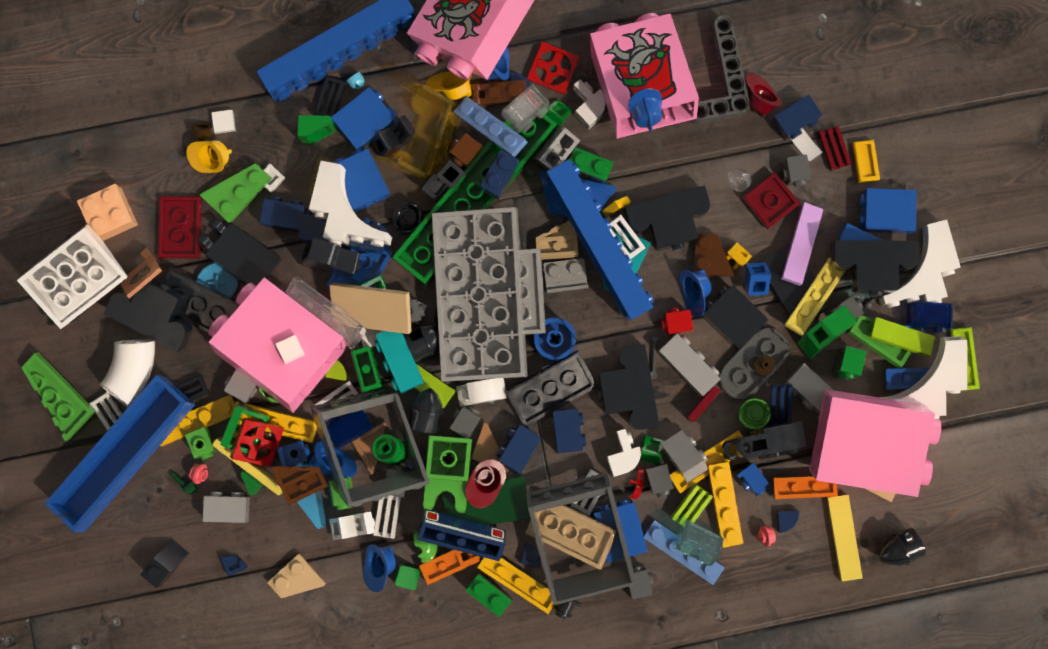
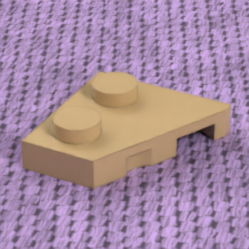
(558, 242)
(296, 578)

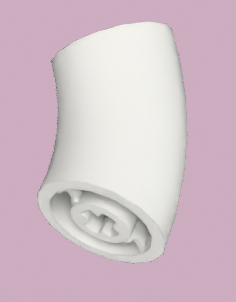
(129, 369)

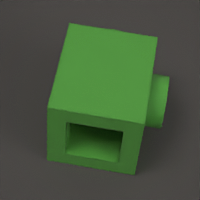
(201, 443)

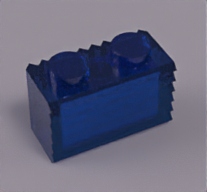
(930, 316)
(348, 427)

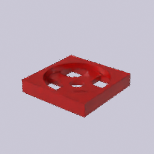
(559, 54)
(272, 445)

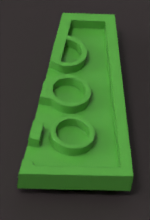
(65, 404)

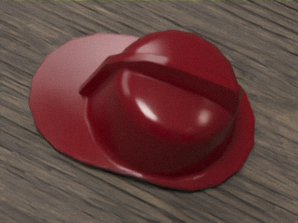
(761, 95)
(485, 483)

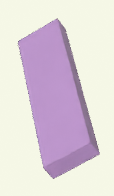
(802, 244)

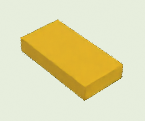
(865, 161)

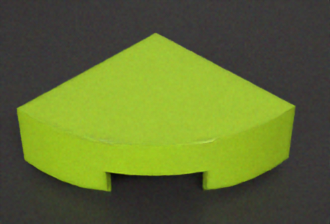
(337, 372)

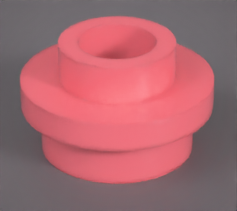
(198, 473)
(766, 535)

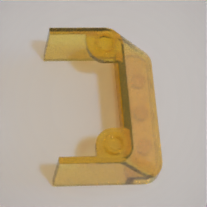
(433, 134)

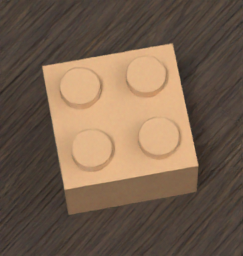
(107, 212)

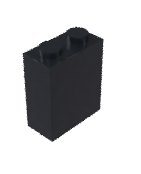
(734, 317)

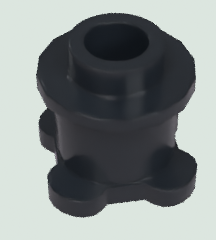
(565, 609)

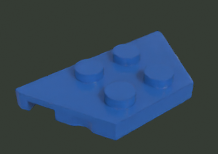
(599, 191)
(371, 265)

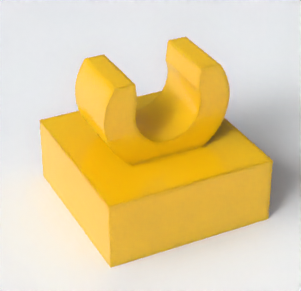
(739, 254)

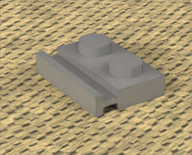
(565, 275)

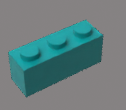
(399, 361)

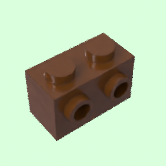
(464, 151)

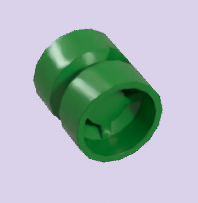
(390, 449)

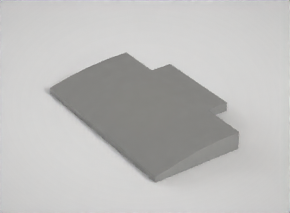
(485, 294)

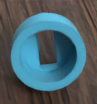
(356, 81)

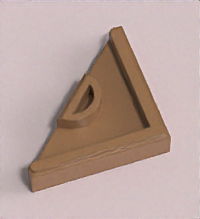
(365, 443)
(486, 446)

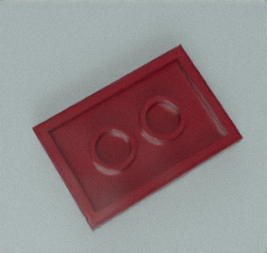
(179, 227)

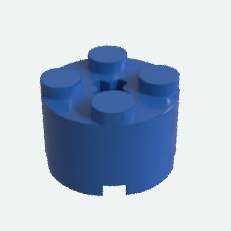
(566, 340)

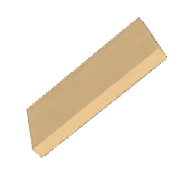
(374, 307)
(575, 534)

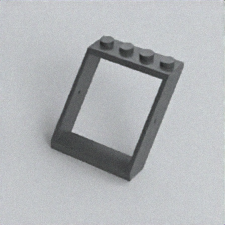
(376, 490)
(589, 582)

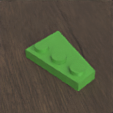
(236, 192)
(861, 332)

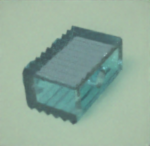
(698, 543)

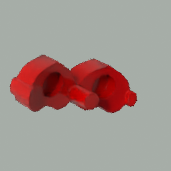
(639, 483)

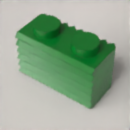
(366, 369)

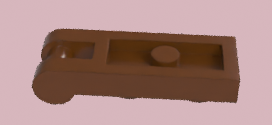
(497, 92)

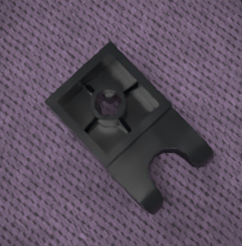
(767, 442)

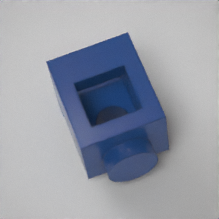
(757, 279)
(303, 454)
(752, 479)

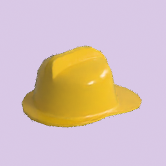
(450, 85)
(208, 156)

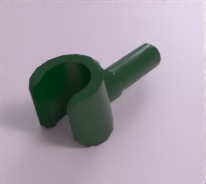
(188, 488)

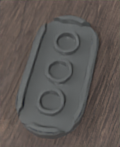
(737, 374)

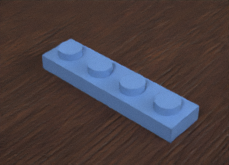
(490, 127)
(665, 541)

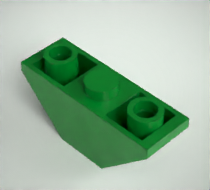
(826, 331)

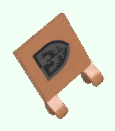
(141, 274)

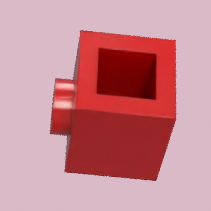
(677, 321)

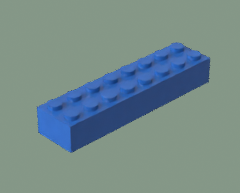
(335, 47)
(598, 240)
(119, 454)

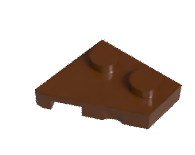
(711, 256)
(299, 482)

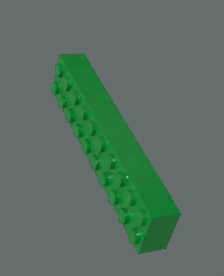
(418, 251)

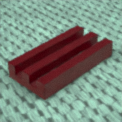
(829, 132)
(703, 404)

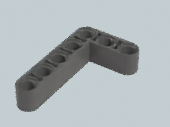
(728, 76)

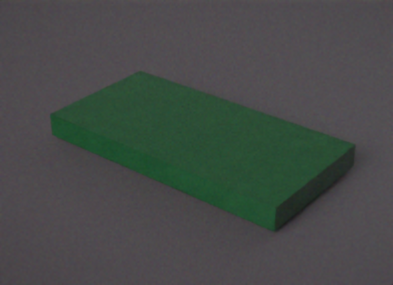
(507, 507)

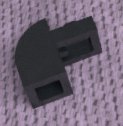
(393, 138)
(445, 175)

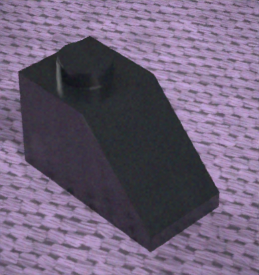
(164, 564)

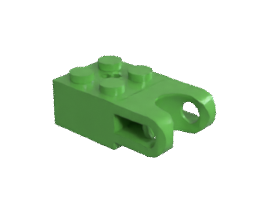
(446, 477)

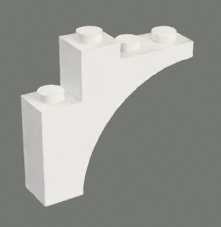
(331, 201)
(936, 258)
(945, 374)

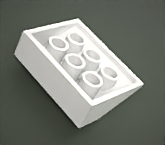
(73, 276)

